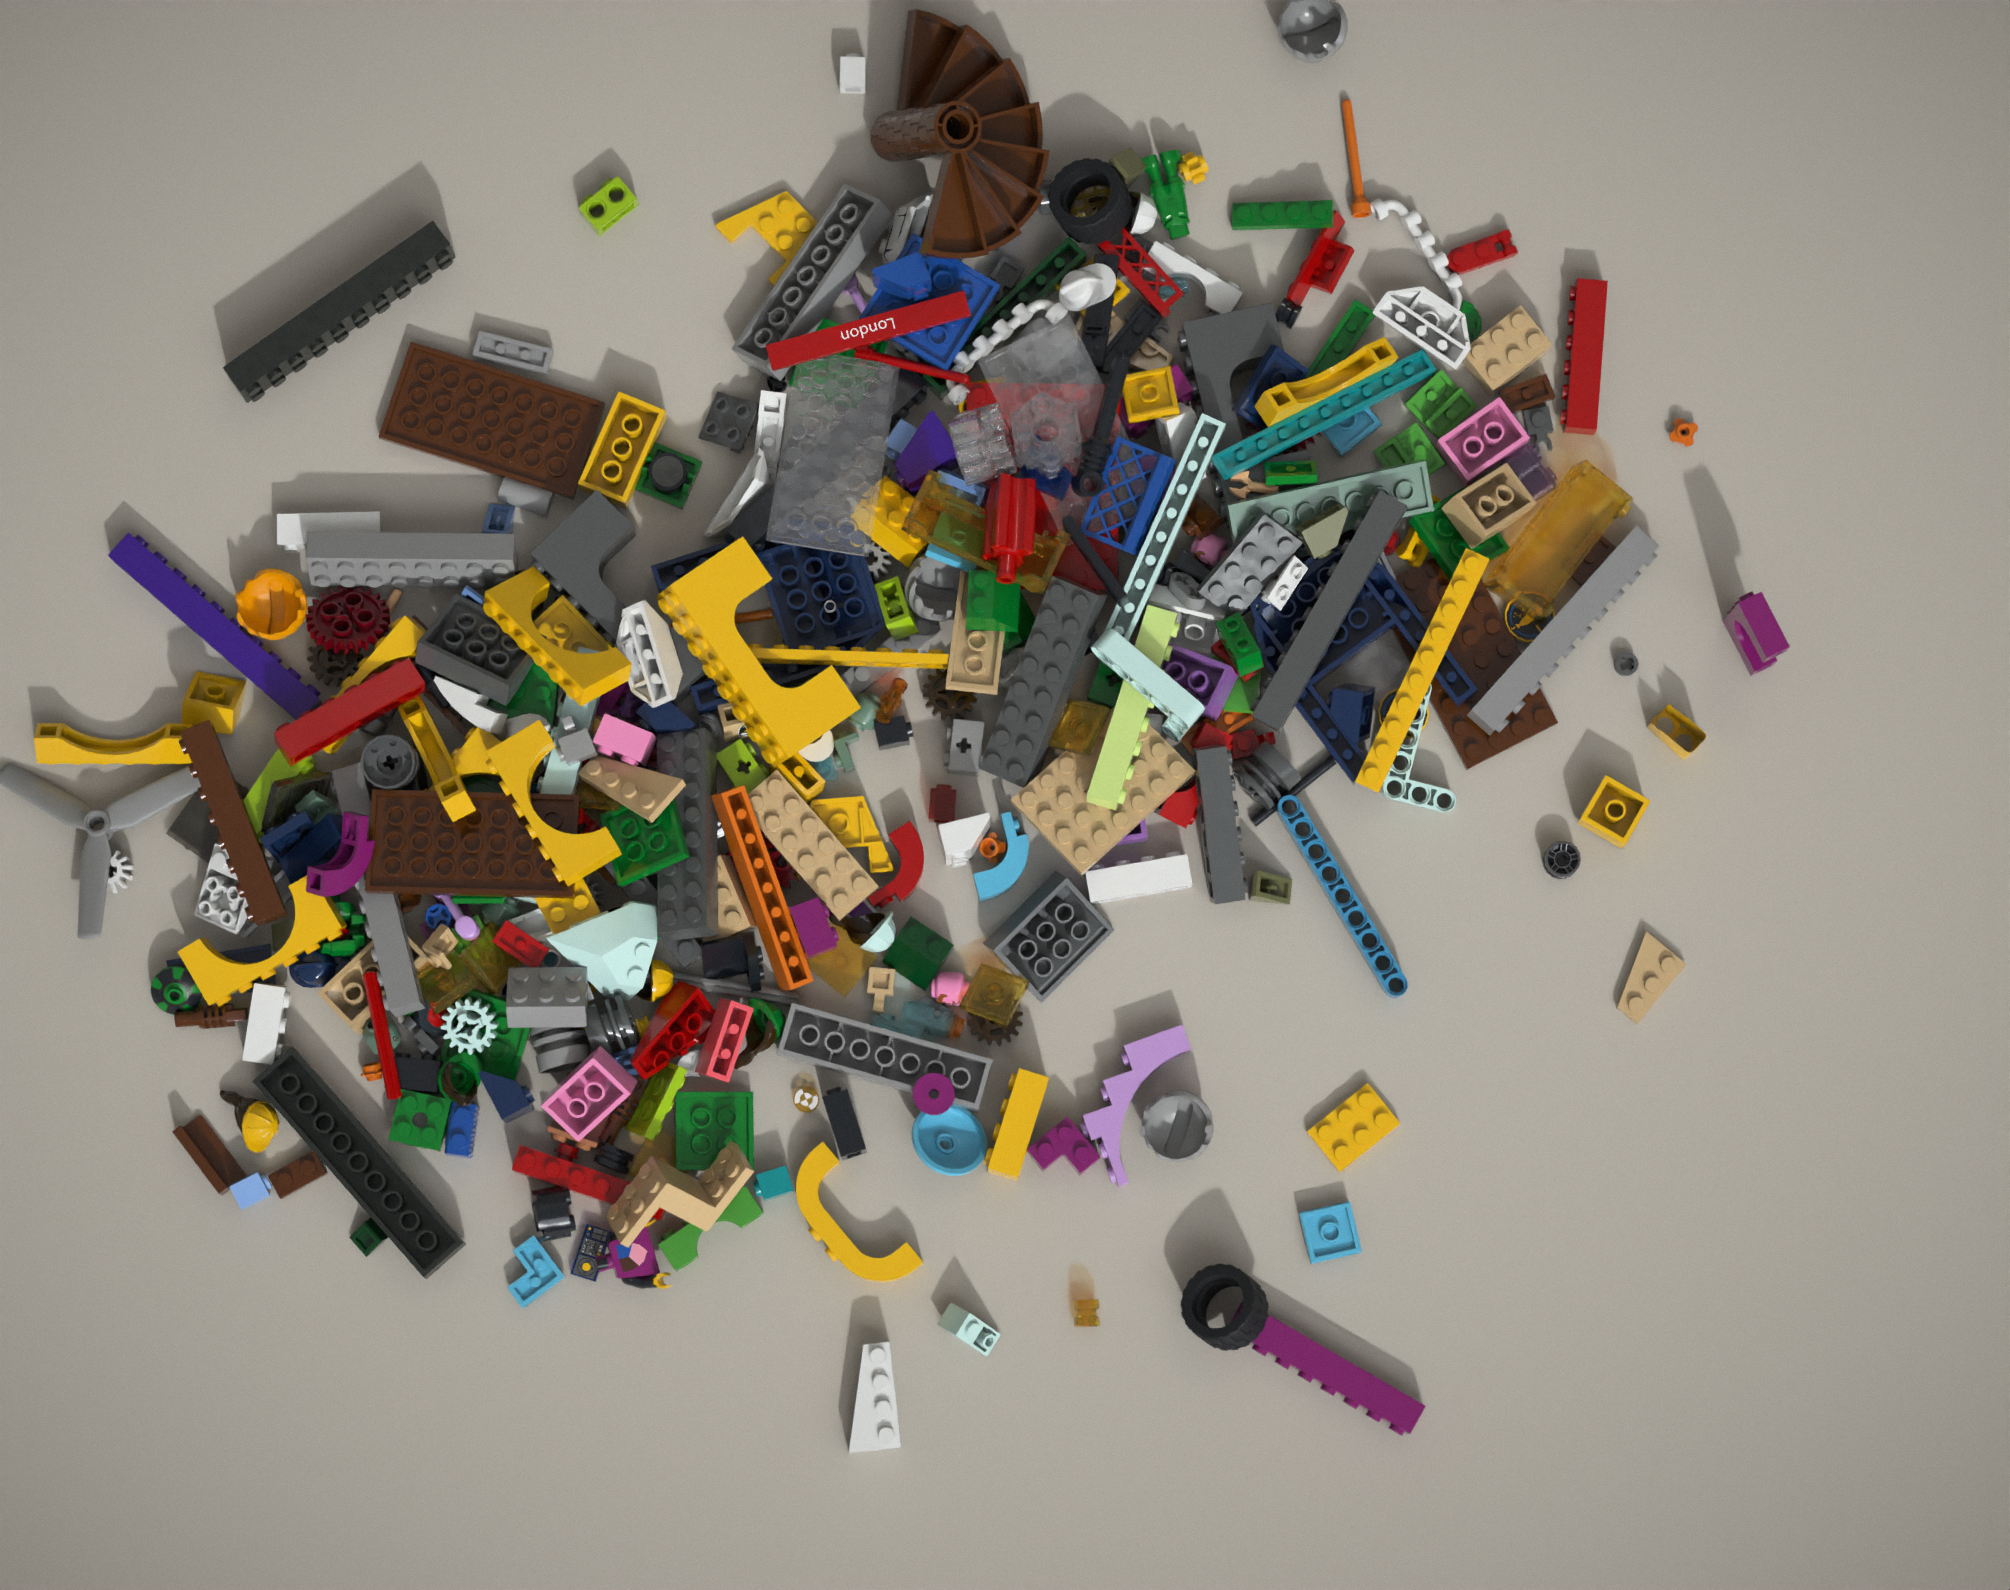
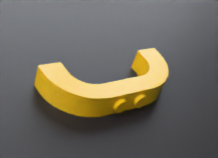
(886, 1269)

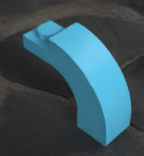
(1005, 875)

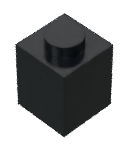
(894, 733)

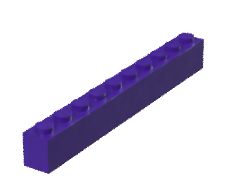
(213, 627)

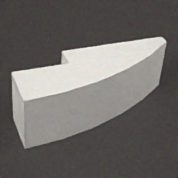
(471, 705)

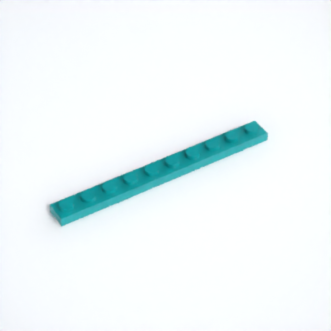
(1323, 414)

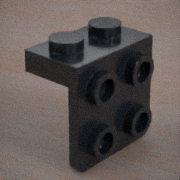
(733, 957)

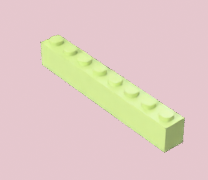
(1130, 714)

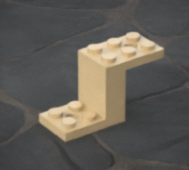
(678, 1193)

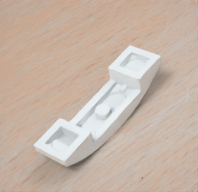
(770, 429)

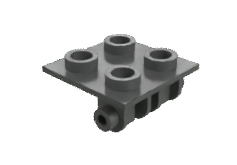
(729, 421)

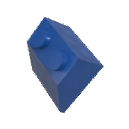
(904, 278)

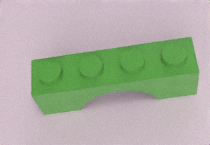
(681, 1246)

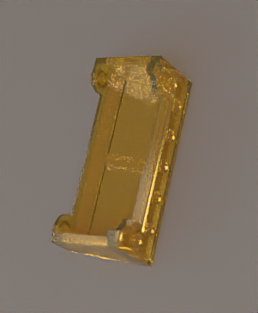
(960, 530)
(1557, 540)

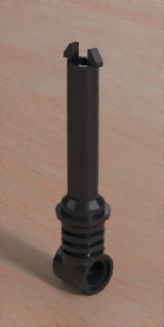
(1097, 446)

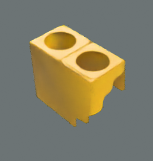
(1678, 719)

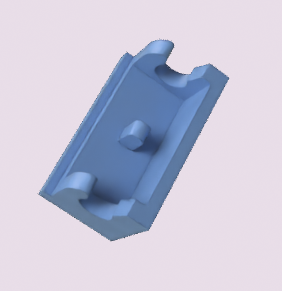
(974, 494)

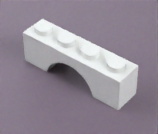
(1219, 295)

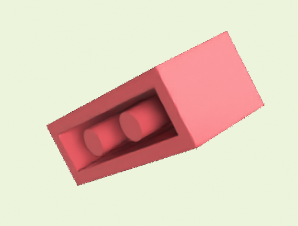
(724, 1040)

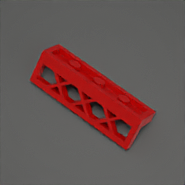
(1136, 279)

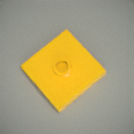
(1150, 395)

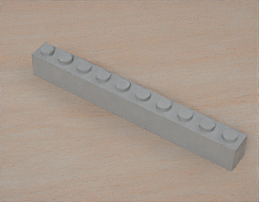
(1563, 630)
(383, 911)

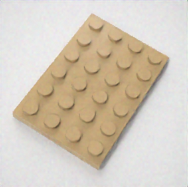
(1086, 831)

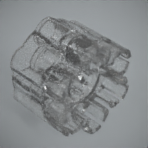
(982, 443)
(1046, 455)

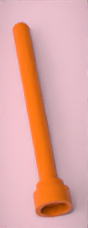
(1360, 207)

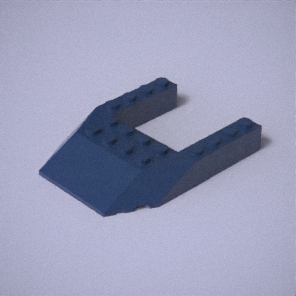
(798, 590)
(1373, 614)

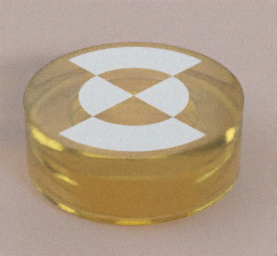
(806, 1099)

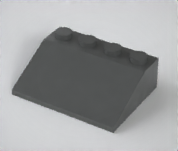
(474, 651)
(1049, 935)

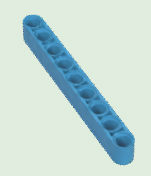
(1341, 883)

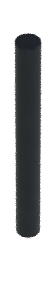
(1301, 785)

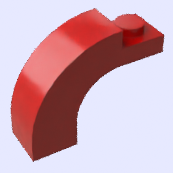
(911, 853)

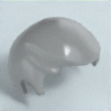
(1312, 29)
(932, 589)
(1177, 1126)

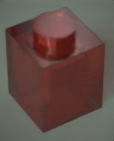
(942, 804)

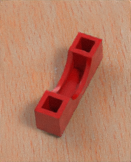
(1183, 802)

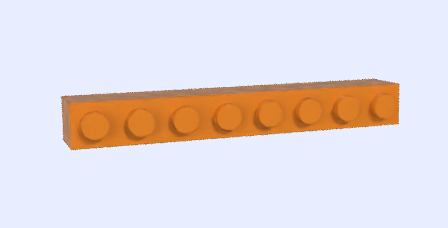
(762, 888)

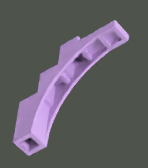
(1143, 1059)

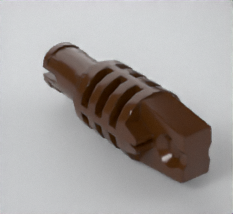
(211, 1016)
(622, 1113)

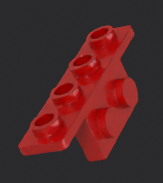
(1323, 264)

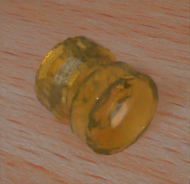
(1086, 1313)

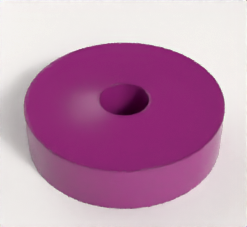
(930, 1082)

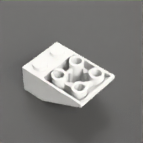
(219, 898)

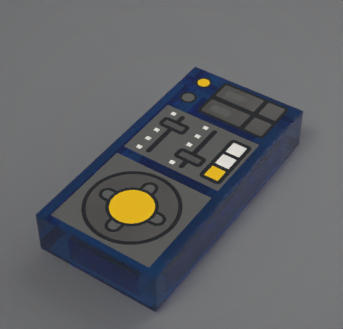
(591, 1246)

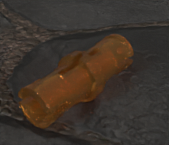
(891, 700)

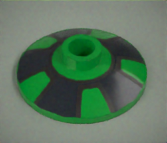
(178, 980)

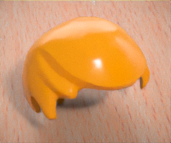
(271, 604)

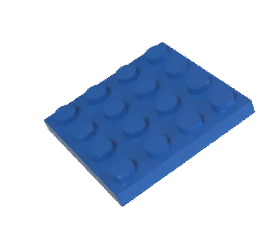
(943, 342)

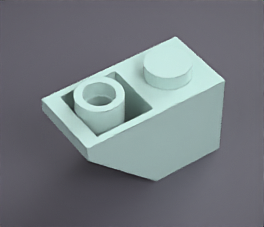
(968, 1329)

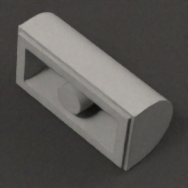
(525, 496)

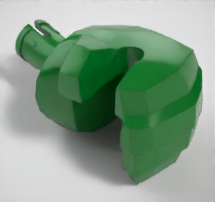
(352, 942)

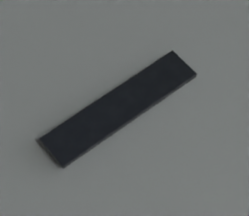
(1099, 317)

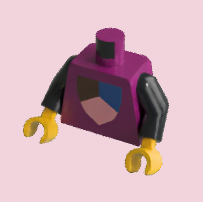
(634, 1264)

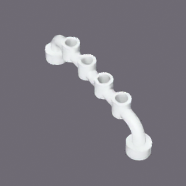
(1423, 242)
(1002, 330)

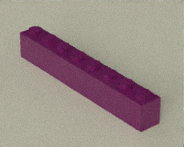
(1337, 1375)

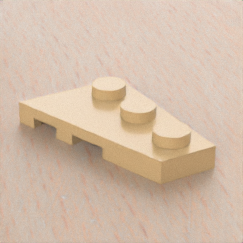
(1649, 977)

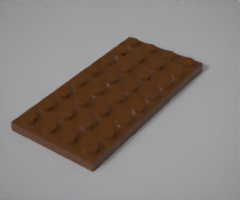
(492, 420)
(1484, 653)
(474, 856)

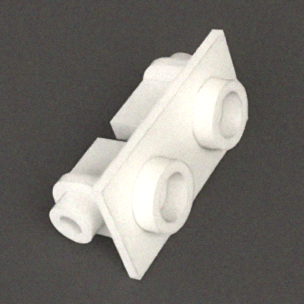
(1289, 576)

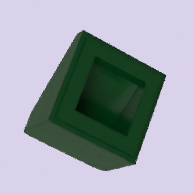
(368, 1237)

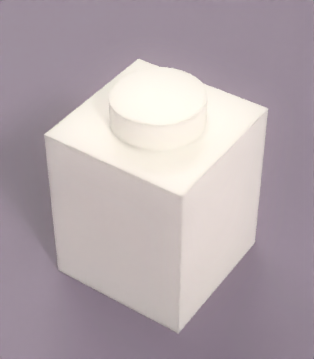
(853, 74)

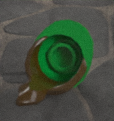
(762, 1031)
(459, 1078)

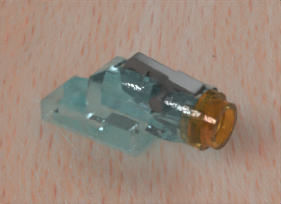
(922, 1017)

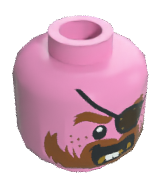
(1209, 550)
(949, 988)

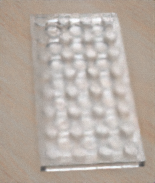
(1059, 365)
(833, 454)

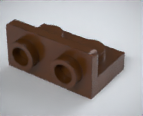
(1201, 519)

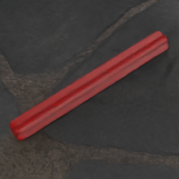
(382, 1035)

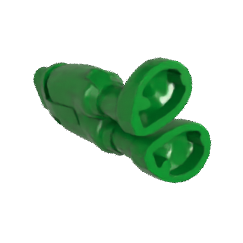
(1168, 197)

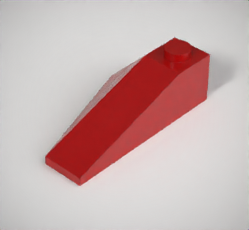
(675, 1027)

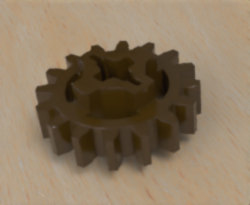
(329, 666)
(939, 695)
(988, 1028)

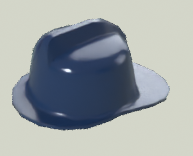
(316, 968)

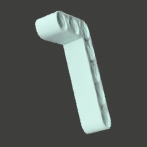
(1151, 682)
(1402, 776)

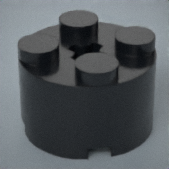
(552, 1213)

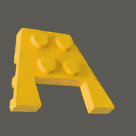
(778, 221)
(854, 827)

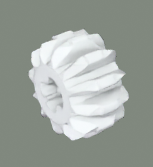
(121, 874)

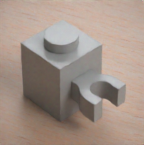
(576, 745)

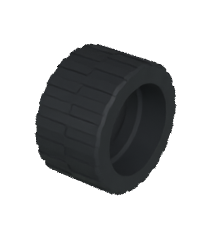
(1075, 179)
(1204, 1287)

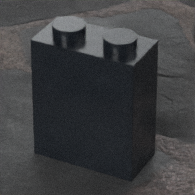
(844, 1123)

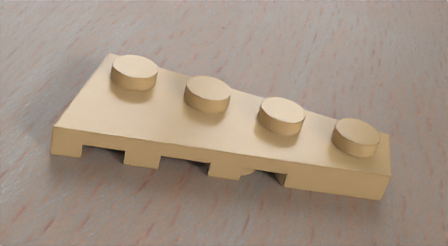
(1146, 358)
(632, 786)

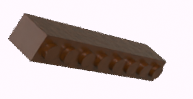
(233, 823)

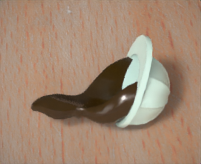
(871, 931)

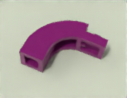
(348, 863)

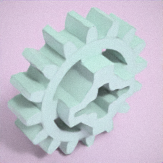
(465, 1016)

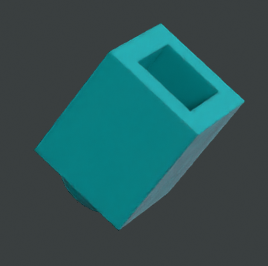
(773, 1183)

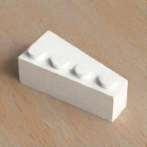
(875, 1411)

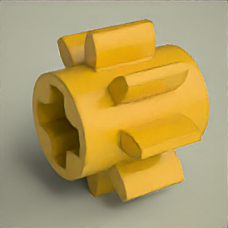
(1193, 168)

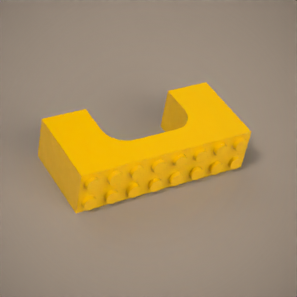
(775, 716)

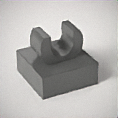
(1133, 255)

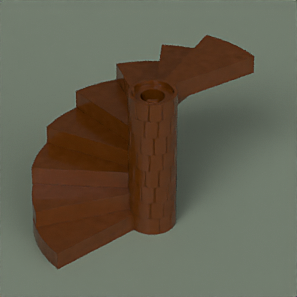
(976, 114)

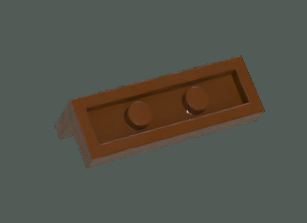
(209, 1154)

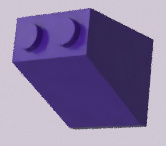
(927, 449)

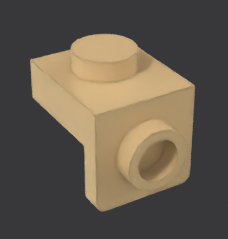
(439, 946)

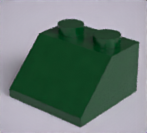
(918, 953)

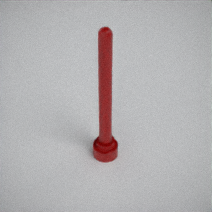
(869, 353)

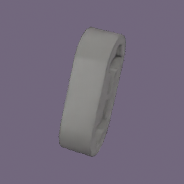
(1185, 590)

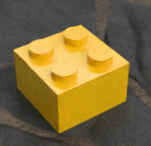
(1613, 812)

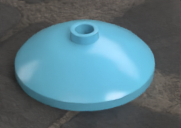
(960, 1135)

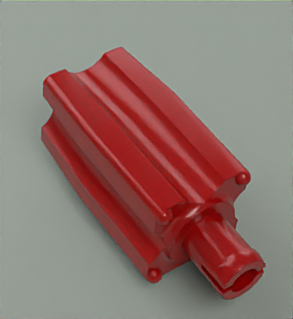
(1009, 524)

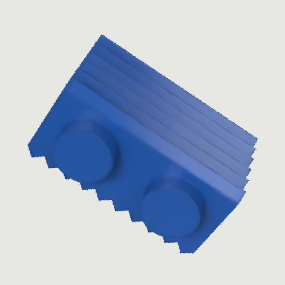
(461, 1130)

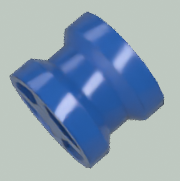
(436, 914)

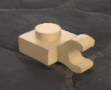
(880, 985)

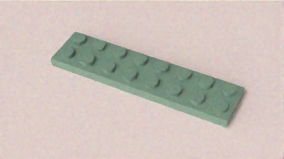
(1294, 506)

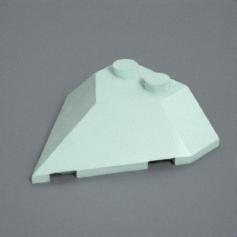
(613, 947)

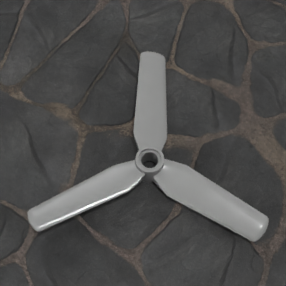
(120, 815)

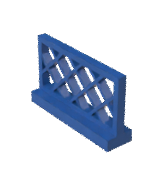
(1147, 505)

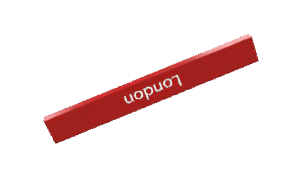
(868, 330)

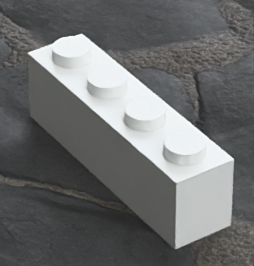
(294, 528)
(1138, 879)

